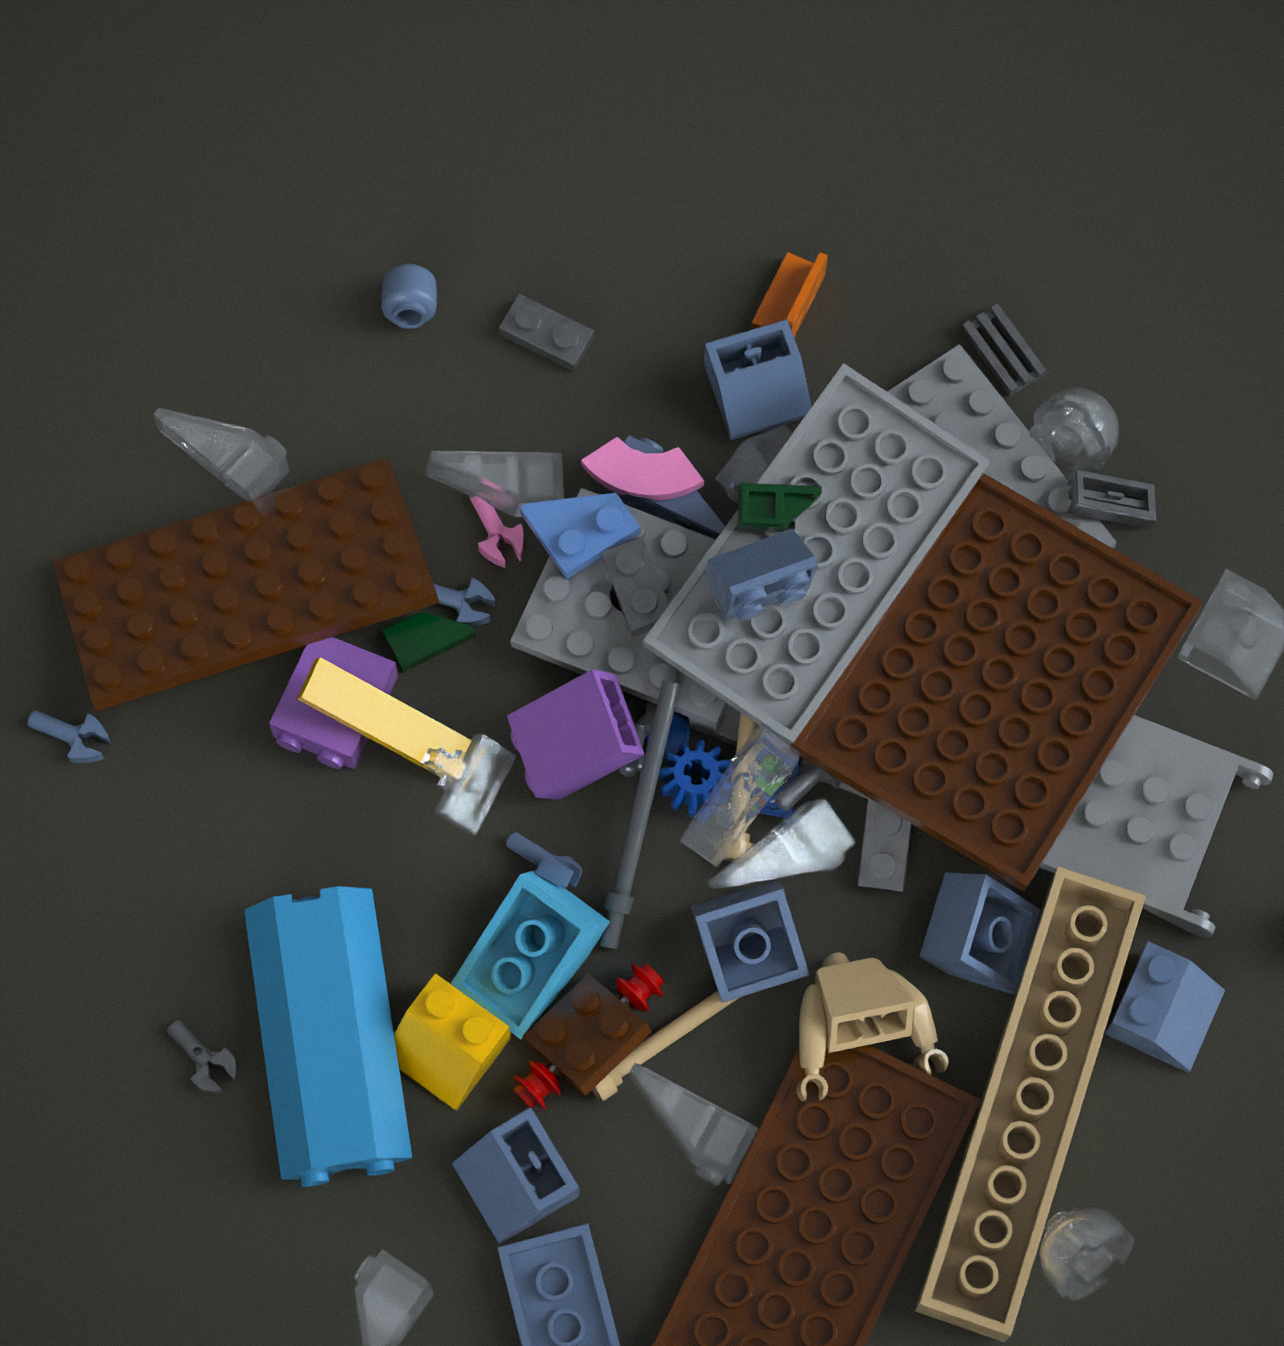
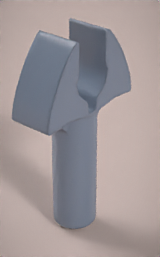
(461, 599)
(72, 735)
(550, 867)

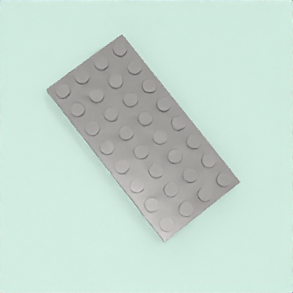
(883, 503)

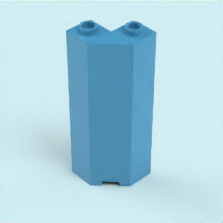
(327, 1035)

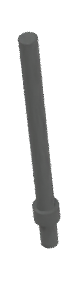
(619, 900)

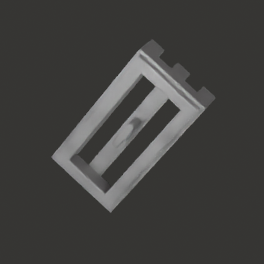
(984, 321)
(1113, 505)

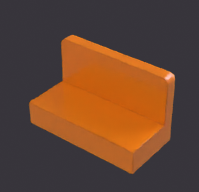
(791, 291)

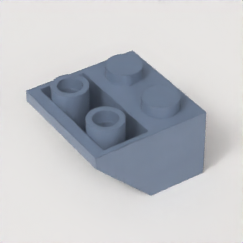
(757, 379)
(761, 575)
(516, 1176)

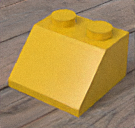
(448, 1041)

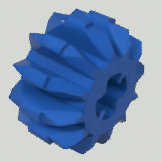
(679, 775)

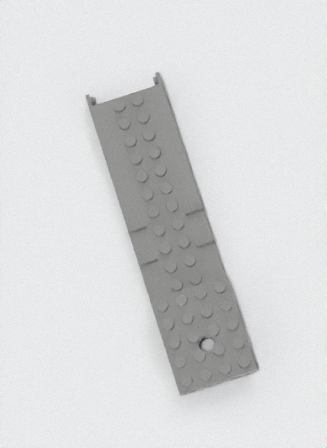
(1134, 828)

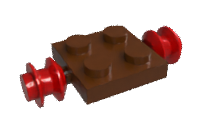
(587, 1035)

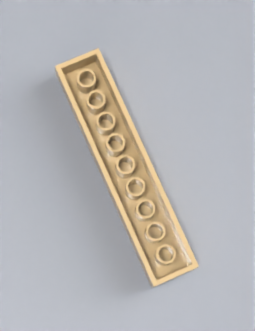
(1030, 1105)

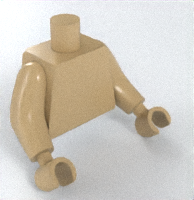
(859, 1007)

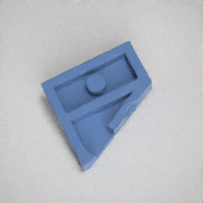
(580, 528)

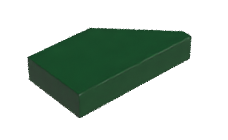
(773, 505)
(424, 638)

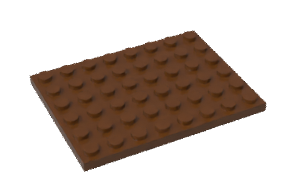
(999, 680)

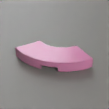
(642, 474)

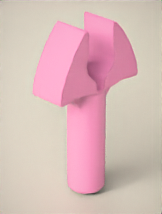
(497, 531)

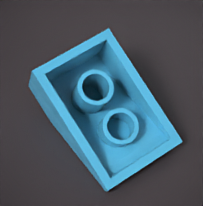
(529, 951)

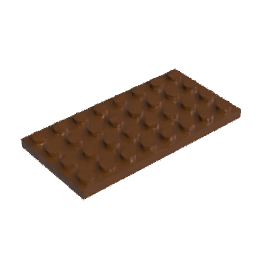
(243, 583)
(823, 1207)

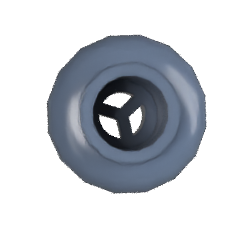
(409, 295)

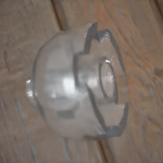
(1076, 428)
(1081, 1248)

